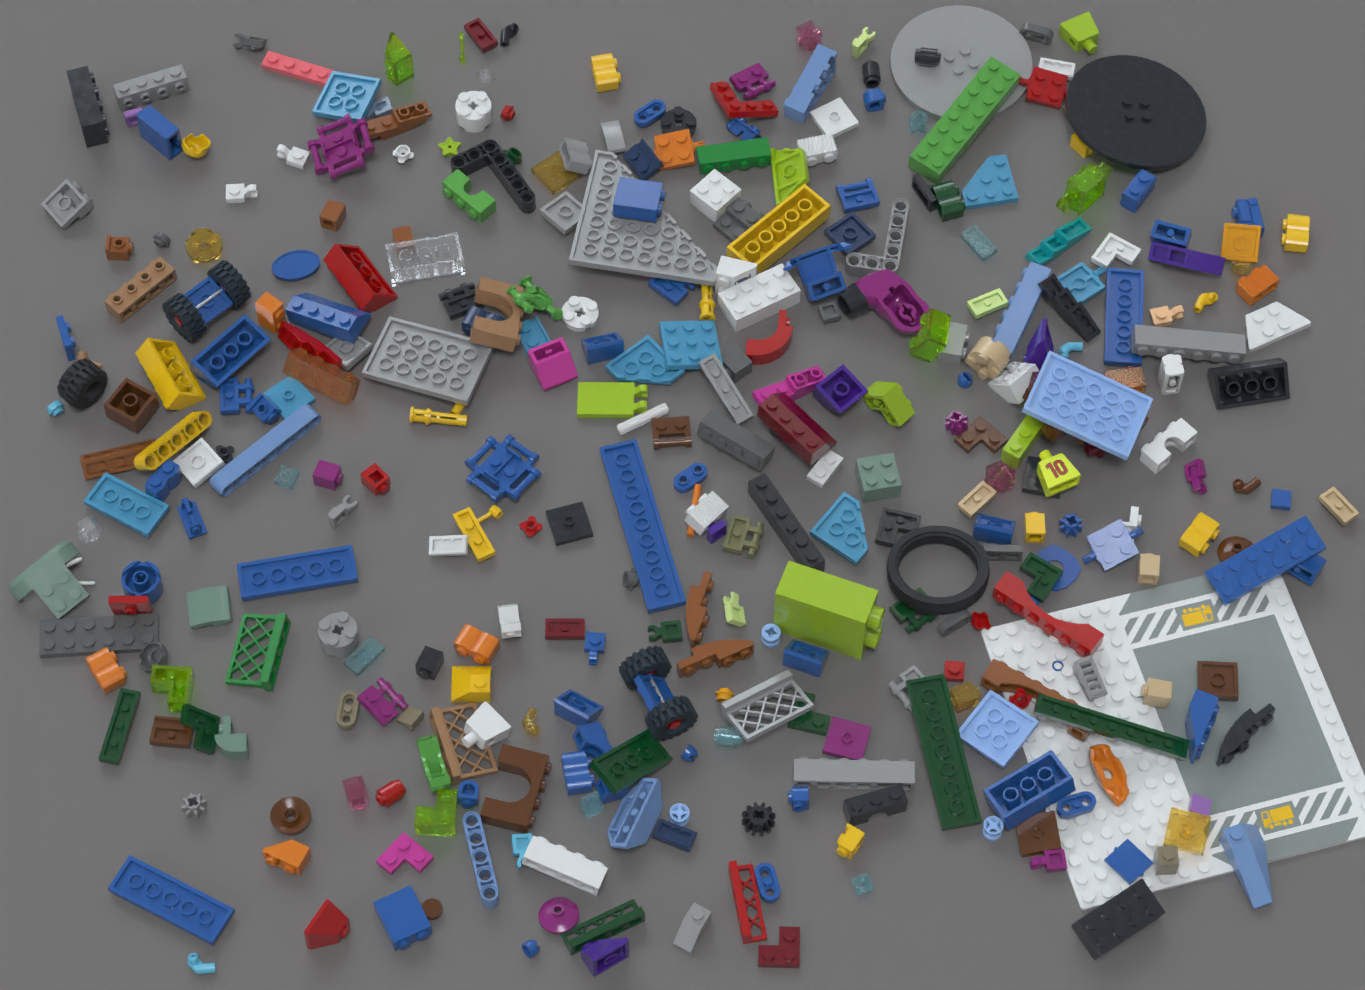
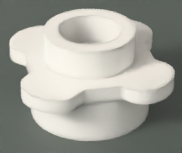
(403, 149)

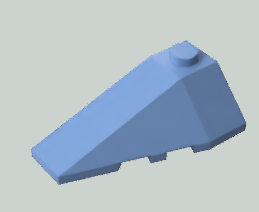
(1249, 860)

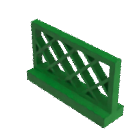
(274, 651)

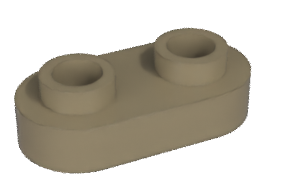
(347, 711)

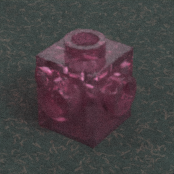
(808, 36)
(1000, 476)

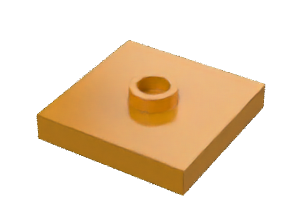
(1240, 242)

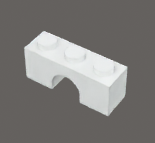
(1178, 435)

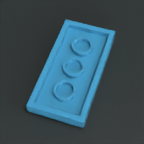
(126, 504)

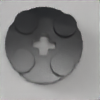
(678, 115)

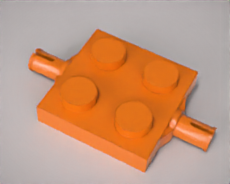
(676, 149)

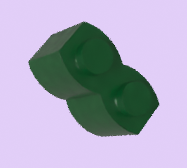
(948, 200)

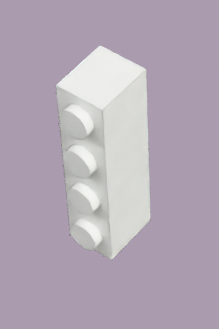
(564, 865)

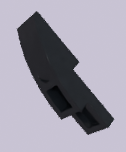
(1241, 731)

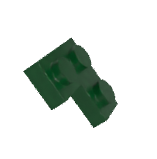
(1045, 576)
(810, 721)
(204, 723)

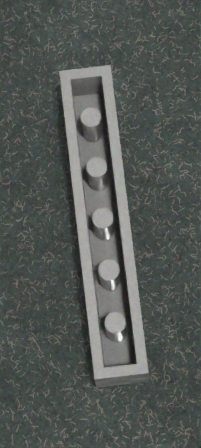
(1188, 343)
(853, 774)

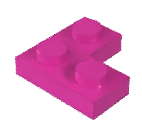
(404, 850)

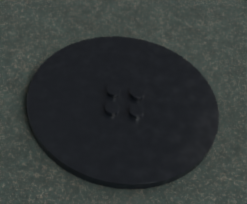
(1135, 112)

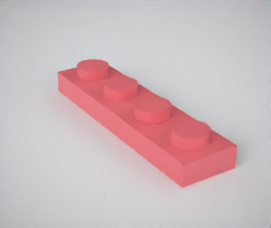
(296, 68)

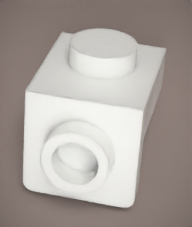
(1134, 519)

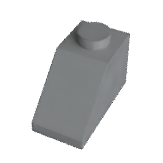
(692, 928)

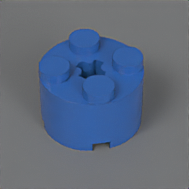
(142, 580)

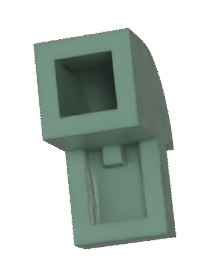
(231, 745)

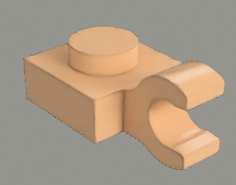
(1164, 317)

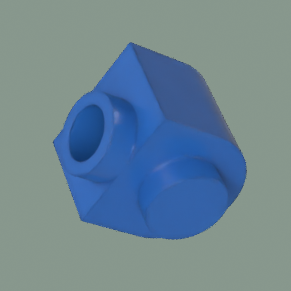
(874, 99)
(468, 794)
(799, 798)

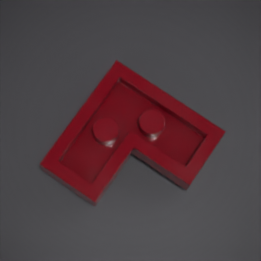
(782, 955)

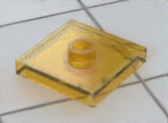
(552, 173)
(1187, 831)

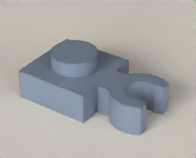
(379, 108)

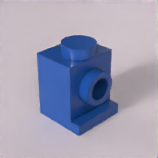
(265, 408)

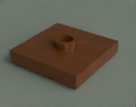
(1218, 679)
(1038, 834)

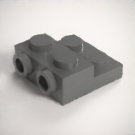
(737, 219)

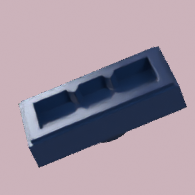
(674, 835)

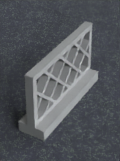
(758, 696)

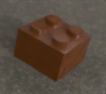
(131, 405)

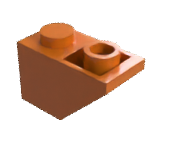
(288, 855)

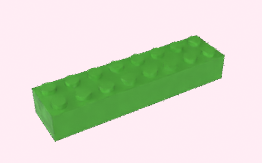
(964, 120)

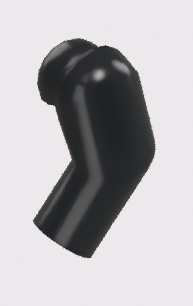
(508, 32)

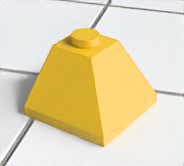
(471, 684)

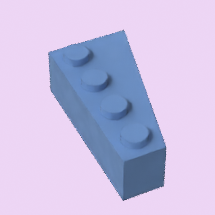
(811, 84)

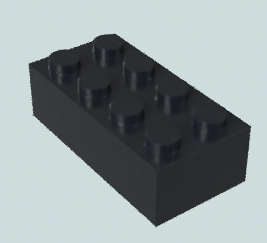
(88, 106)
(1118, 919)

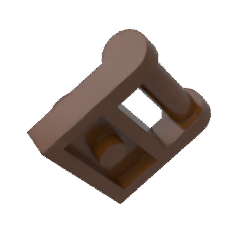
(671, 427)

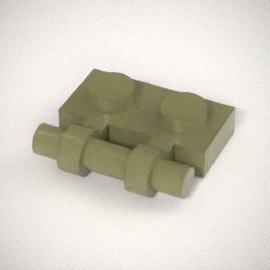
(737, 534)

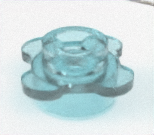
(865, 879)

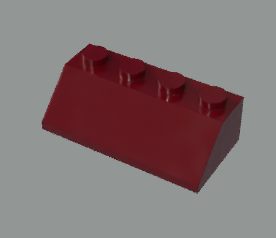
(795, 427)

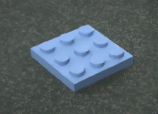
(997, 729)

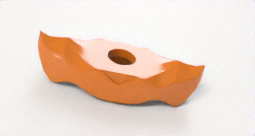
(1103, 759)

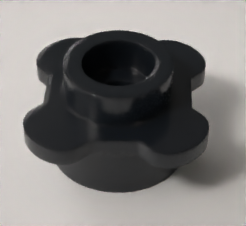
(228, 450)

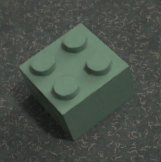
(878, 477)

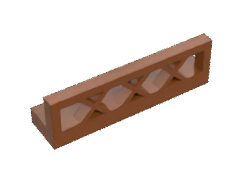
(112, 459)

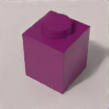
(327, 475)

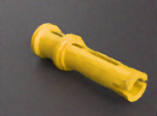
(707, 304)
(428, 416)

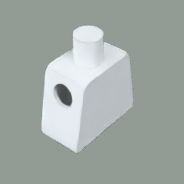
(485, 728)

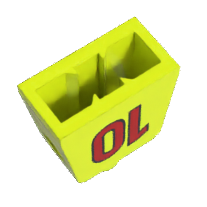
(1056, 473)

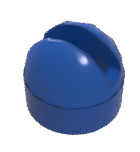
(962, 381)
(687, 754)
(530, 948)

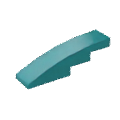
(1059, 242)

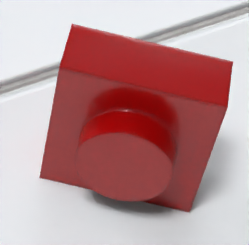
(954, 671)

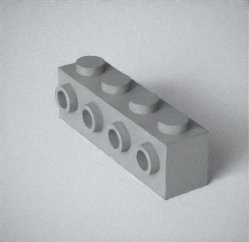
(151, 87)

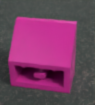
(552, 363)

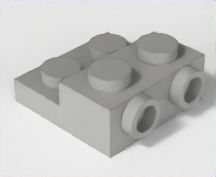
(67, 203)

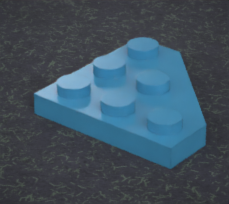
(991, 185)
(643, 364)
(843, 529)

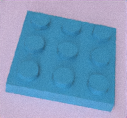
(346, 94)
(688, 343)

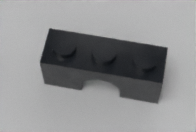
(862, 807)

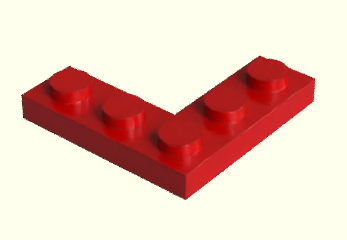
(735, 109)

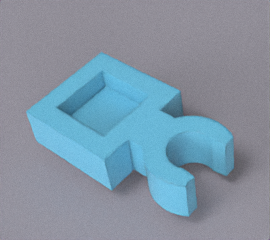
(519, 846)

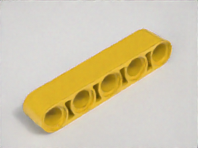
(165, 442)

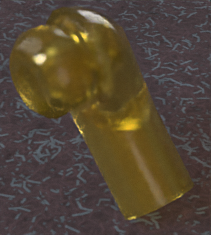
(529, 723)

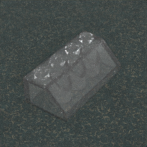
(425, 259)

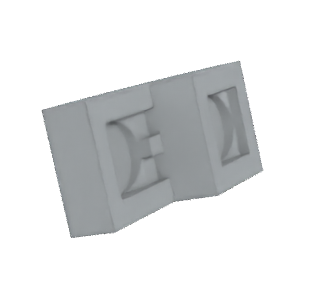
(613, 136)

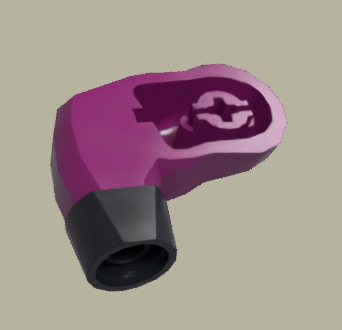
(888, 296)

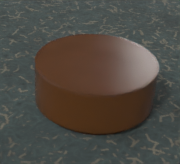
(432, 908)

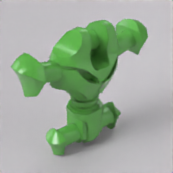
(534, 298)

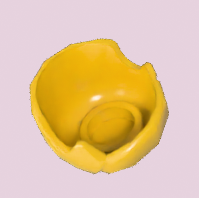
(196, 146)

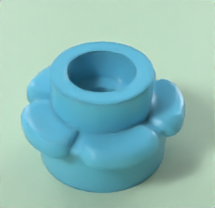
(55, 408)

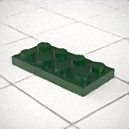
(631, 761)

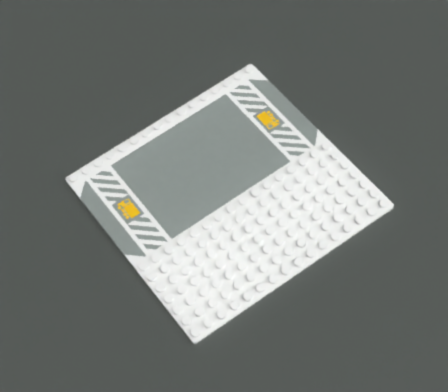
(1291, 782)

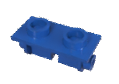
(739, 125)
(191, 518)

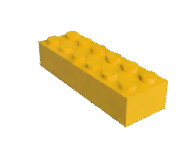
(781, 229)

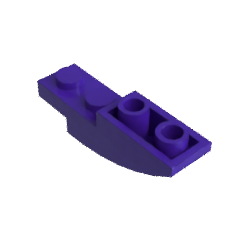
(1187, 258)

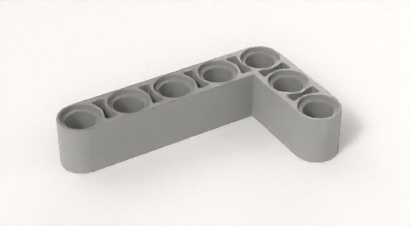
(893, 246)

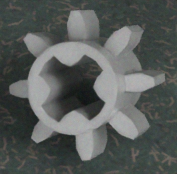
(193, 800)

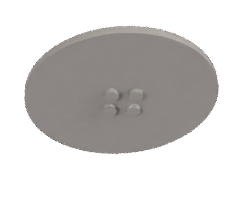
(966, 41)

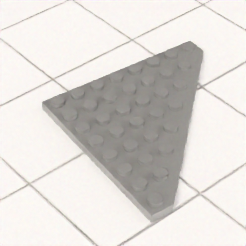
(631, 244)

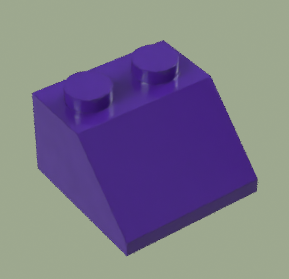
(839, 390)

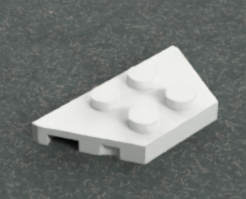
(1271, 325)

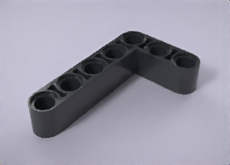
(491, 155)

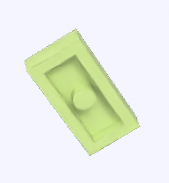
(987, 303)

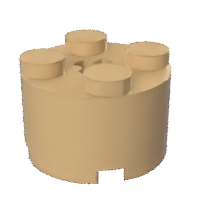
(988, 358)

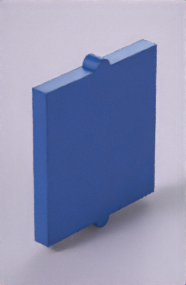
(1128, 861)

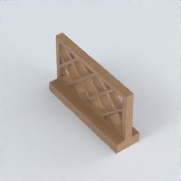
(448, 753)

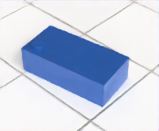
(1029, 790)

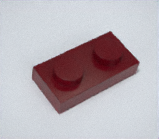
(481, 35)
(565, 628)

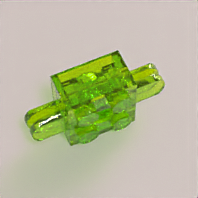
(1084, 188)

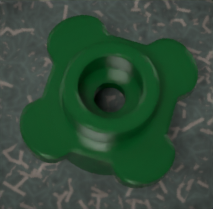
(514, 155)

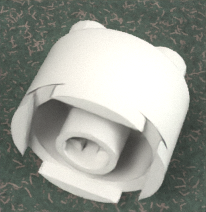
(473, 111)

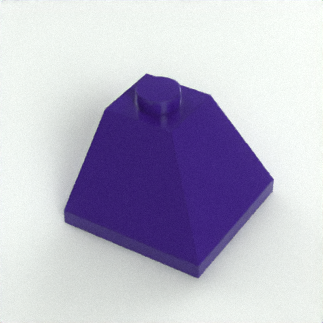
(1039, 345)
(604, 954)

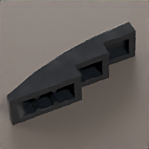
(1067, 306)

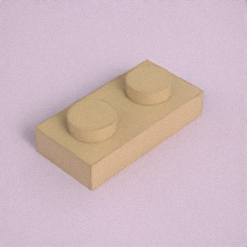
(976, 499)
(1338, 506)

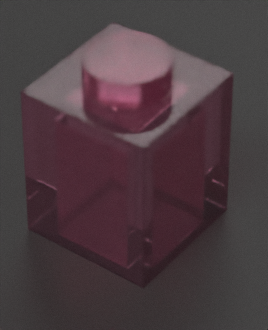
(355, 792)

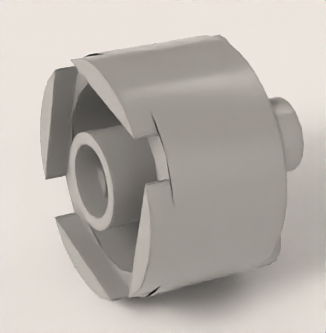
(338, 634)

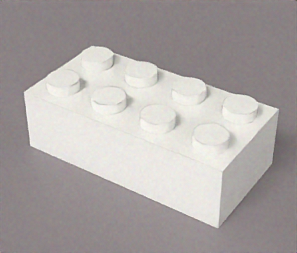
(758, 297)

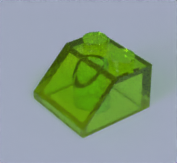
(397, 61)

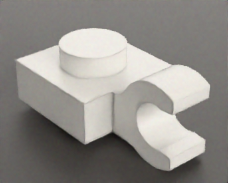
(295, 157)
(238, 192)

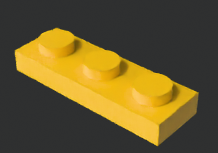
(477, 538)

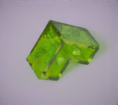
(932, 335)
(174, 681)
(439, 819)

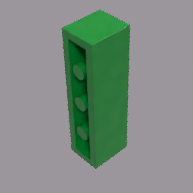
(733, 155)

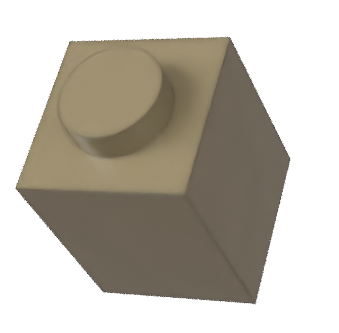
(1166, 860)

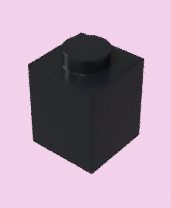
(429, 663)

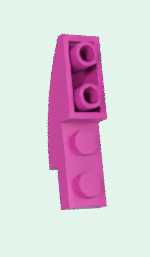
(795, 385)

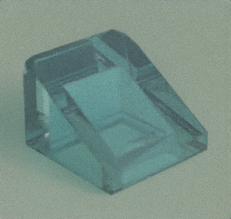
(591, 805)

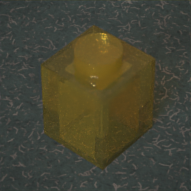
(965, 696)

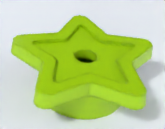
(449, 151)

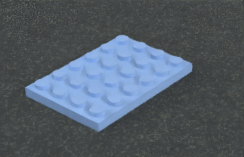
(1087, 405)

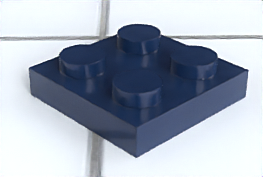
(851, 231)

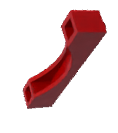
(1079, 637)

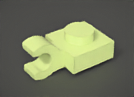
(861, 43)
(734, 612)

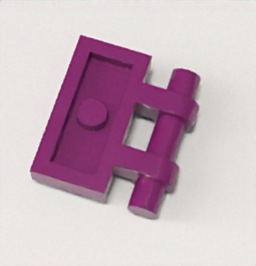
(750, 77)
(378, 706)

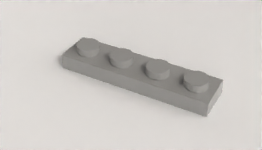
(726, 389)

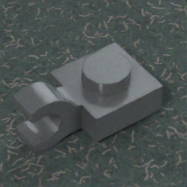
(254, 43)

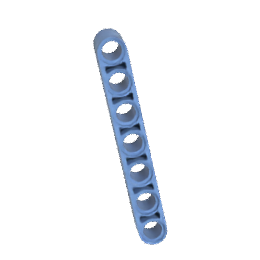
(265, 450)

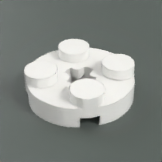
(580, 304)

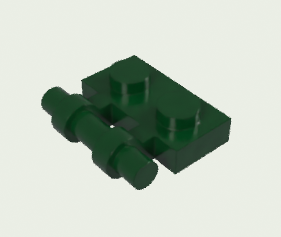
(904, 613)

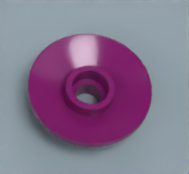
(558, 922)

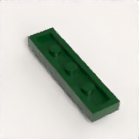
(119, 726)

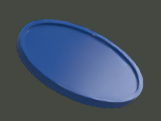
(295, 265)

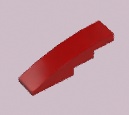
(297, 338)

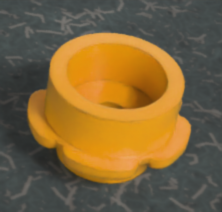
(723, 694)

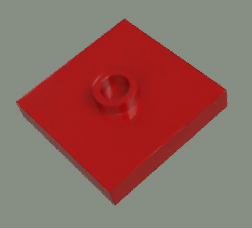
(130, 605)

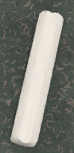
(642, 418)

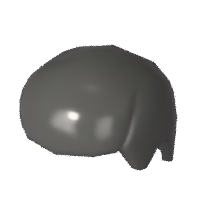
(153, 654)

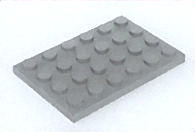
(427, 361)

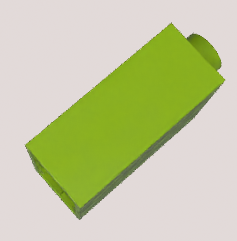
(827, 610)

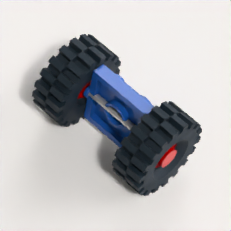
(207, 300)
(667, 713)

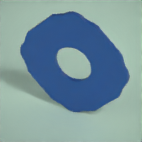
(1068, 561)

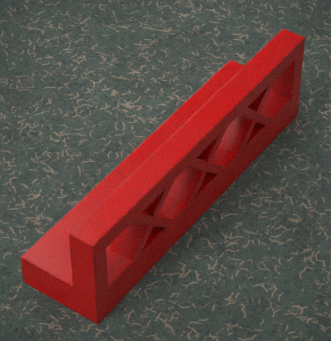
(740, 901)

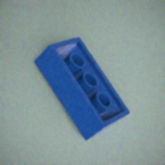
(326, 316)
(229, 352)

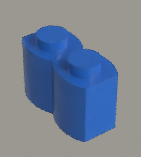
(165, 479)
(576, 772)

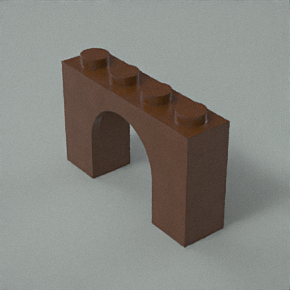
(518, 815)

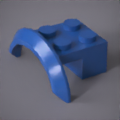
(819, 271)

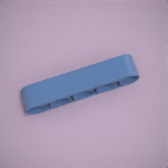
(480, 851)

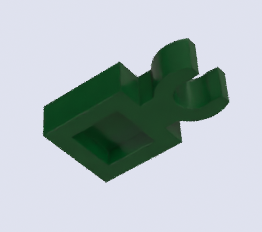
(669, 631)

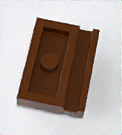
(168, 732)

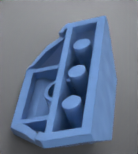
(636, 815)

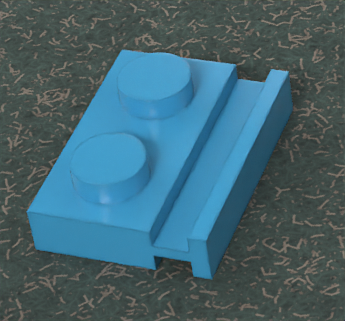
(533, 334)

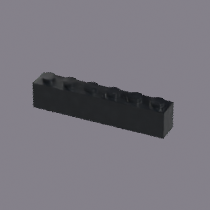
(785, 523)

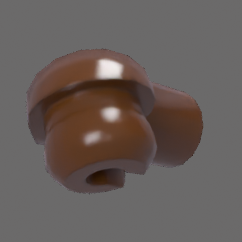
(1247, 488)

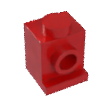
(375, 479)

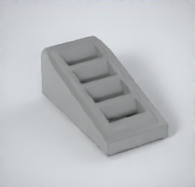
(1091, 667)

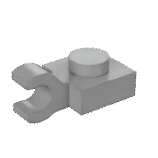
(340, 513)

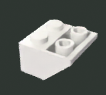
(1013, 381)

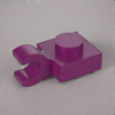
(1195, 472)
(1052, 860)

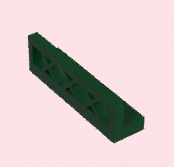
(606, 930)

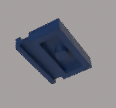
(643, 160)

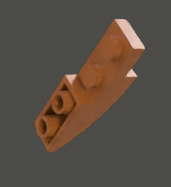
(398, 121)
(696, 609)
(721, 652)

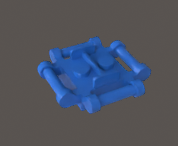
(504, 470)

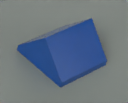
(602, 347)
(993, 529)
(805, 657)
(577, 708)

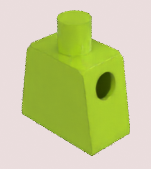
(1080, 33)

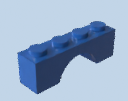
(594, 741)

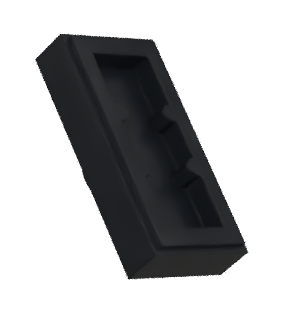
(924, 192)

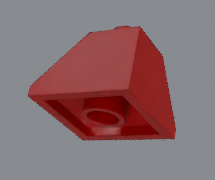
(327, 927)

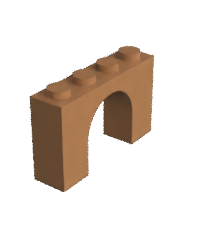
(497, 333)

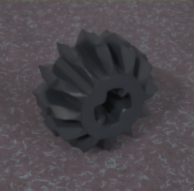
(753, 816)

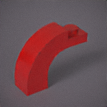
(772, 348)

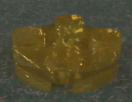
(207, 254)

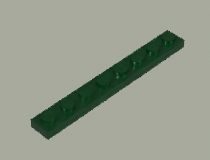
(1111, 727)

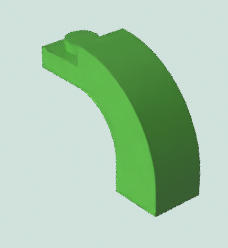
(433, 763)

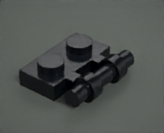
(459, 305)

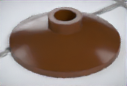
(1228, 547)
(289, 807)

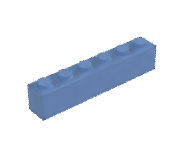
(1021, 307)

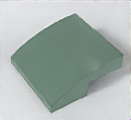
(209, 606)

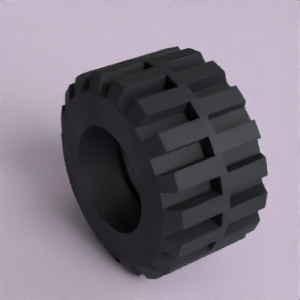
(82, 384)

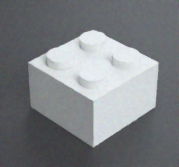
(714, 195)

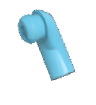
(1070, 346)
(198, 966)

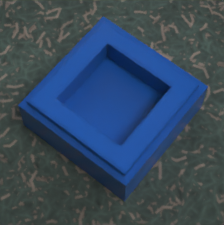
(1280, 499)

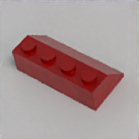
(359, 277)

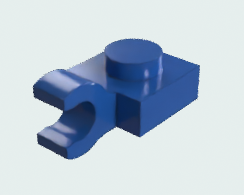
(594, 645)

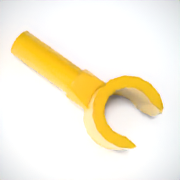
(494, 511)

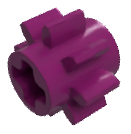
(956, 422)

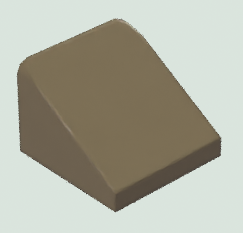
(411, 717)

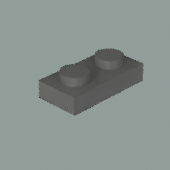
(1003, 552)

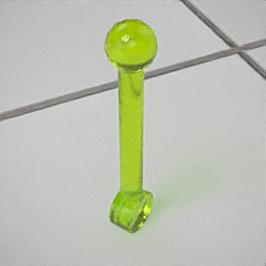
(462, 59)

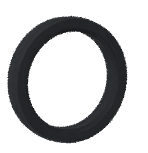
(930, 604)

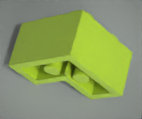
(890, 400)

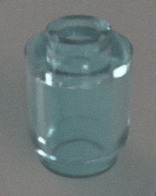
(727, 736)

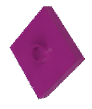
(846, 739)

